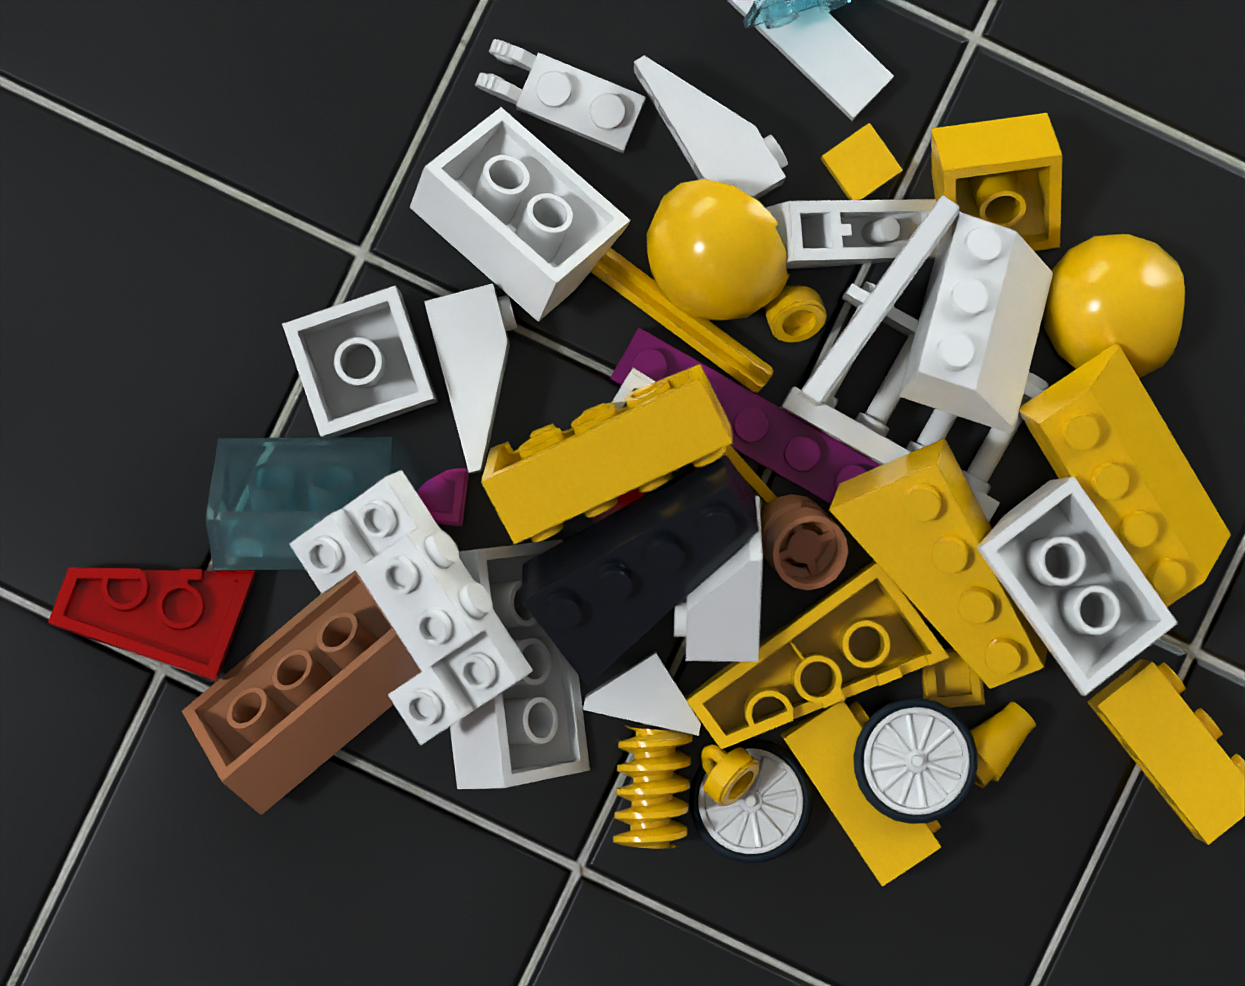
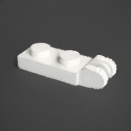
(566, 97)

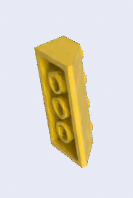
(1131, 468)

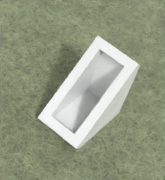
(646, 696)

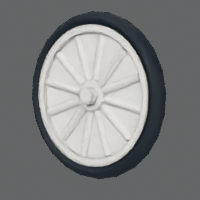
(915, 760)
(766, 818)

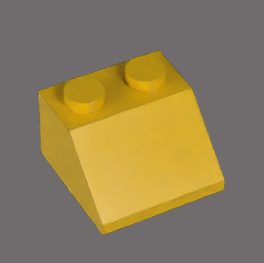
(1003, 174)

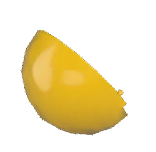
(716, 251)
(1118, 294)

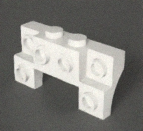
(425, 597)

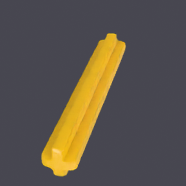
(693, 330)

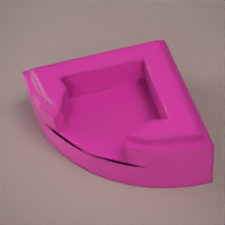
(446, 496)

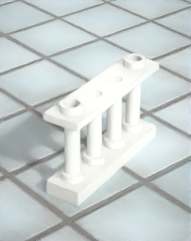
(868, 430)

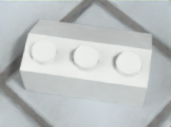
(517, 212)
(978, 324)
(1075, 582)

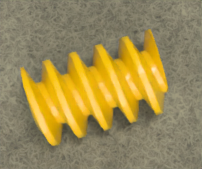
(653, 787)

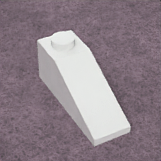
(711, 136)
(847, 230)
(473, 357)

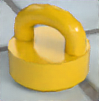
(795, 314)
(728, 773)

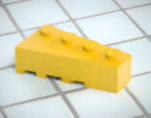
(606, 455)
(925, 535)
(829, 651)

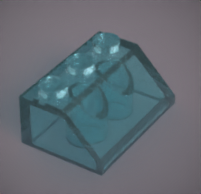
(280, 488)

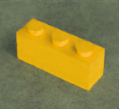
(1175, 747)
(825, 750)

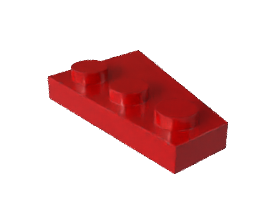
(159, 614)

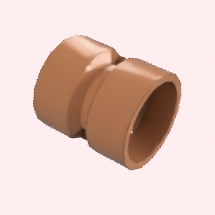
(802, 542)

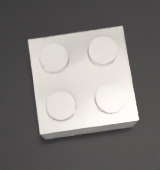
(360, 362)

